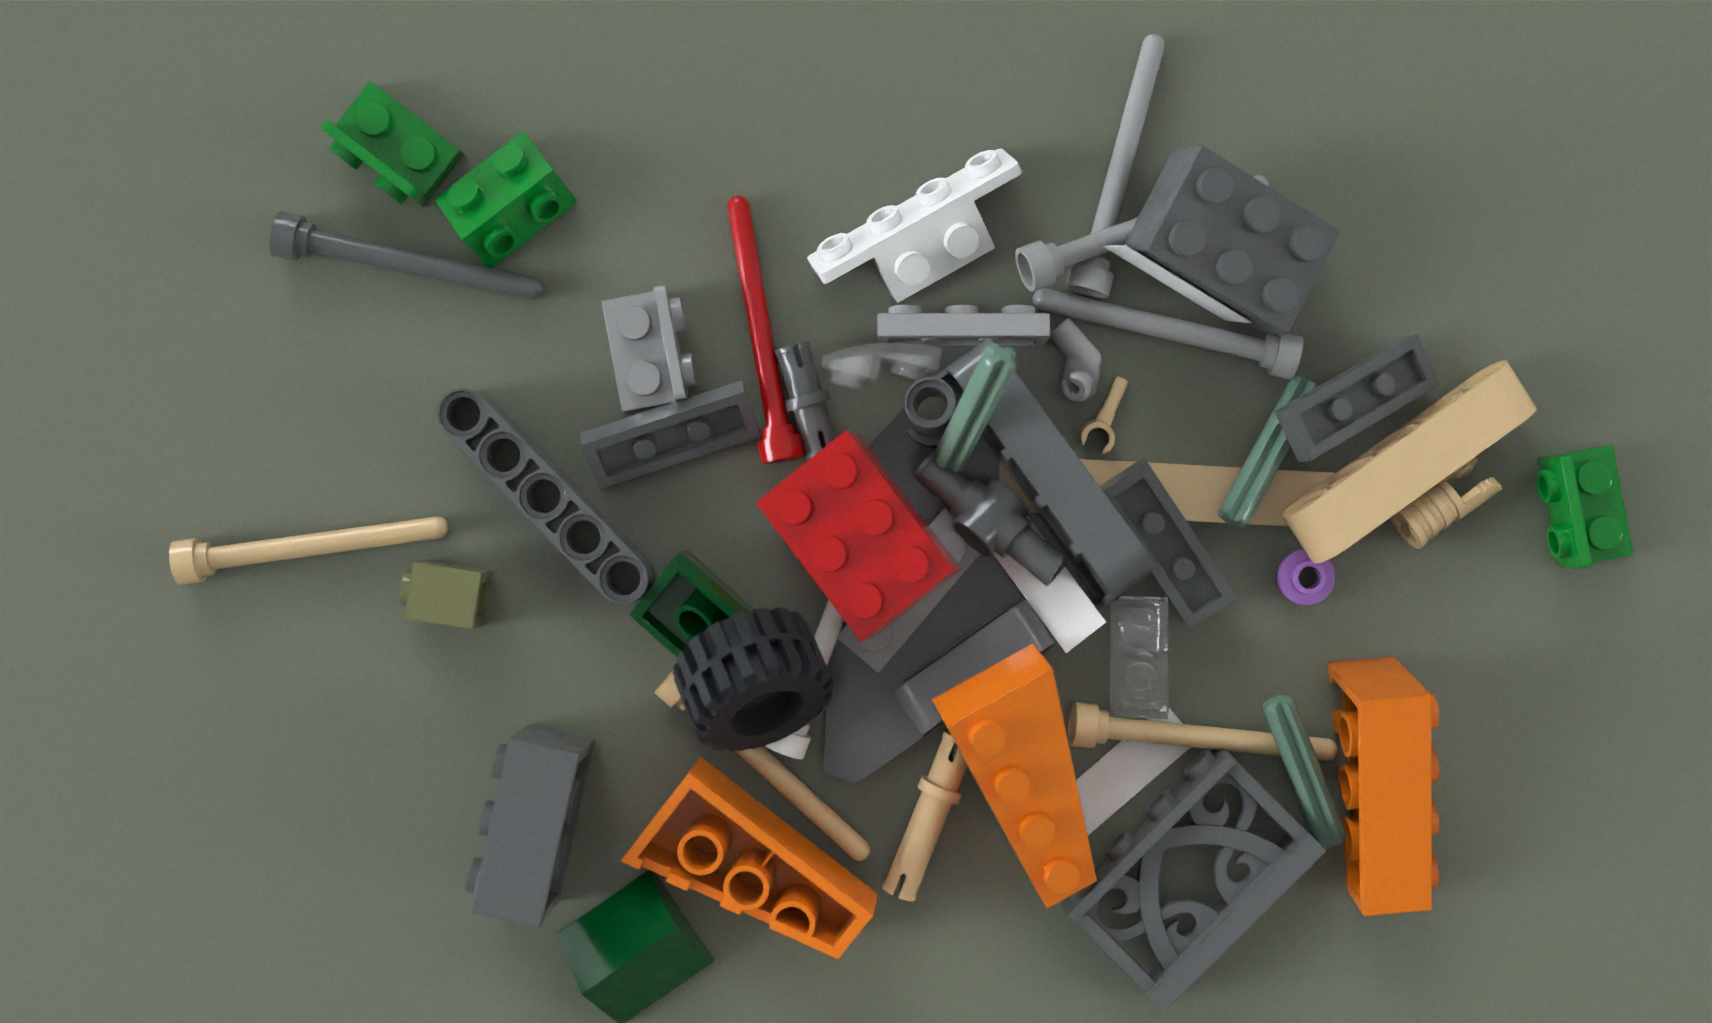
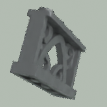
(1270, 874)

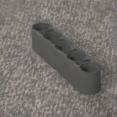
(520, 486)

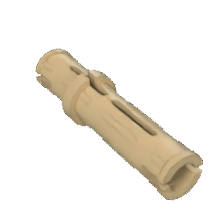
(938, 794)

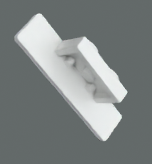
(924, 234)

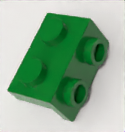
(505, 200)

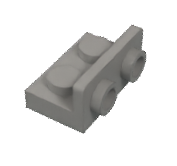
(648, 349)

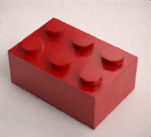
(858, 535)

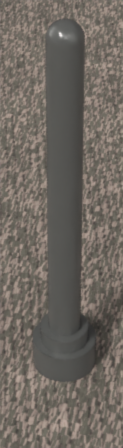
(295, 238)

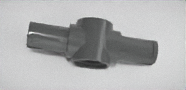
(991, 519)

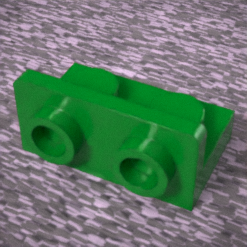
(395, 144)
(1584, 507)

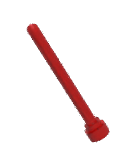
(779, 438)

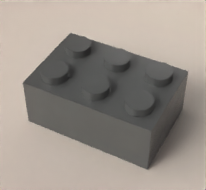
(1233, 238)
(529, 824)

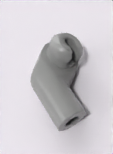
(1082, 362)

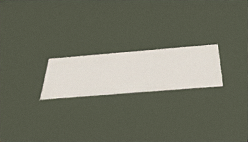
(1176, 283)
(1059, 605)
(1122, 775)

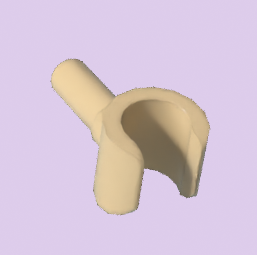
(1106, 415)

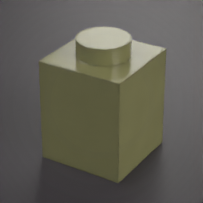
(446, 594)

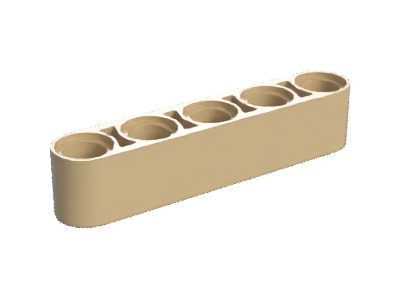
(1409, 462)

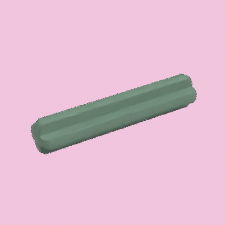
(975, 407)
(1262, 462)
(1304, 770)

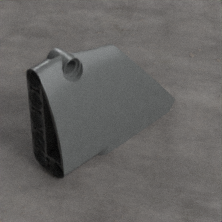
(984, 612)

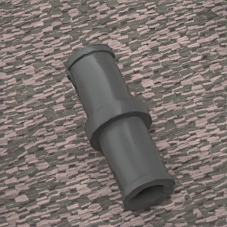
(806, 397)

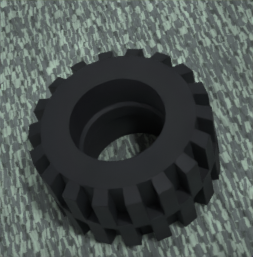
(752, 679)

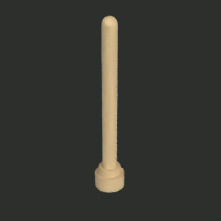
(194, 561)
(1093, 726)
(788, 786)

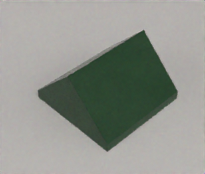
(686, 602)
(633, 948)

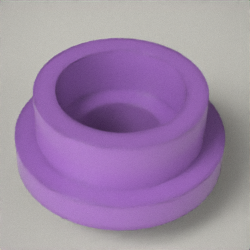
(1289, 582)

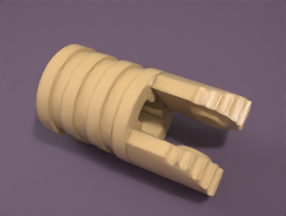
(1441, 507)

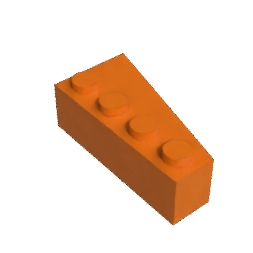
(1020, 756)
(1387, 785)
(752, 862)

